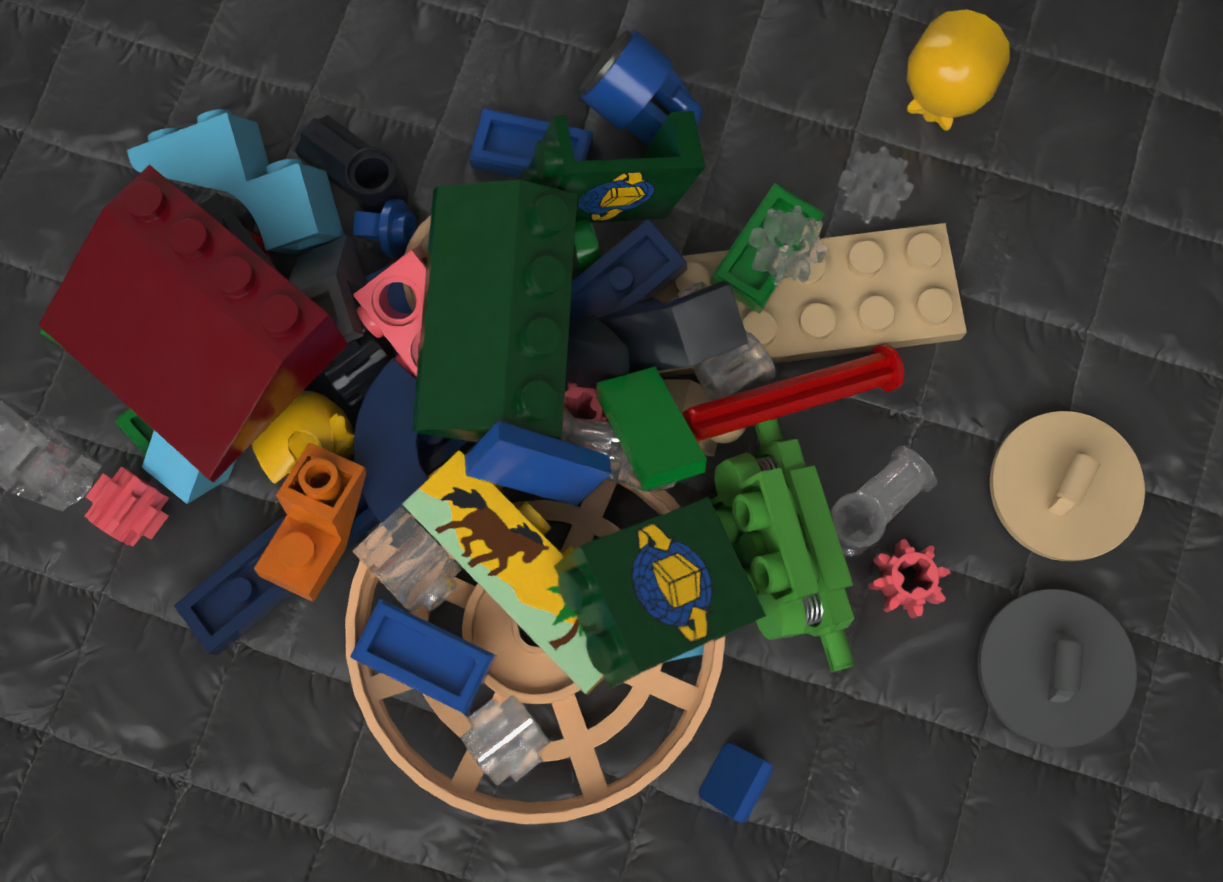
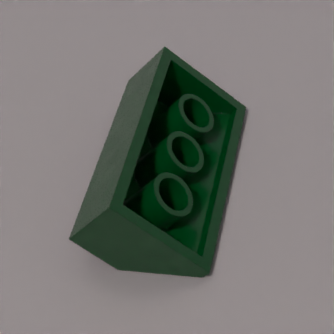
(495, 309)

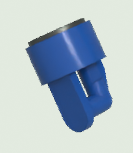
(626, 81)

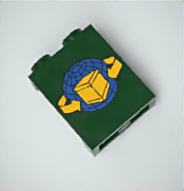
(622, 187)
(657, 591)

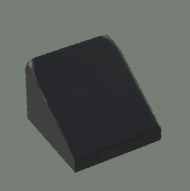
(595, 353)

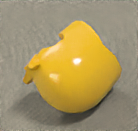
(956, 66)
(306, 420)

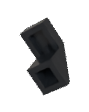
(681, 330)

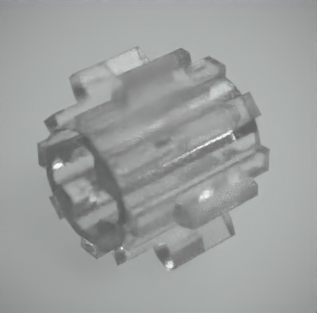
(891, 185)
(790, 229)
(505, 739)

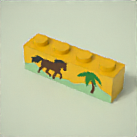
(508, 558)

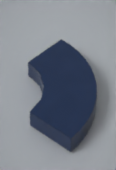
(387, 443)

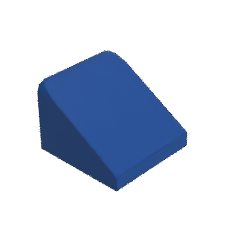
(735, 782)

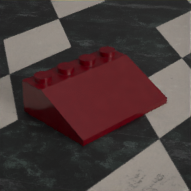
(188, 324)

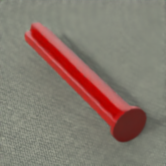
(727, 414)

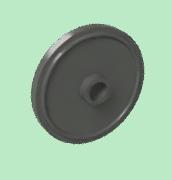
(1057, 668)

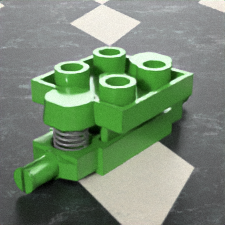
(787, 542)

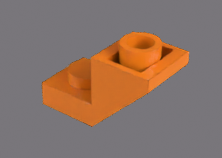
(320, 512)

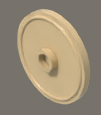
(1067, 486)

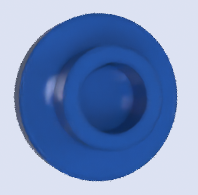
(391, 227)

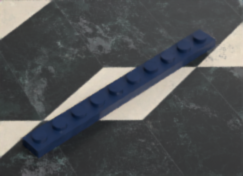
(236, 595)

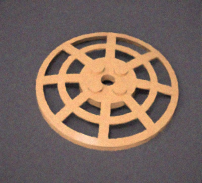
(533, 680)

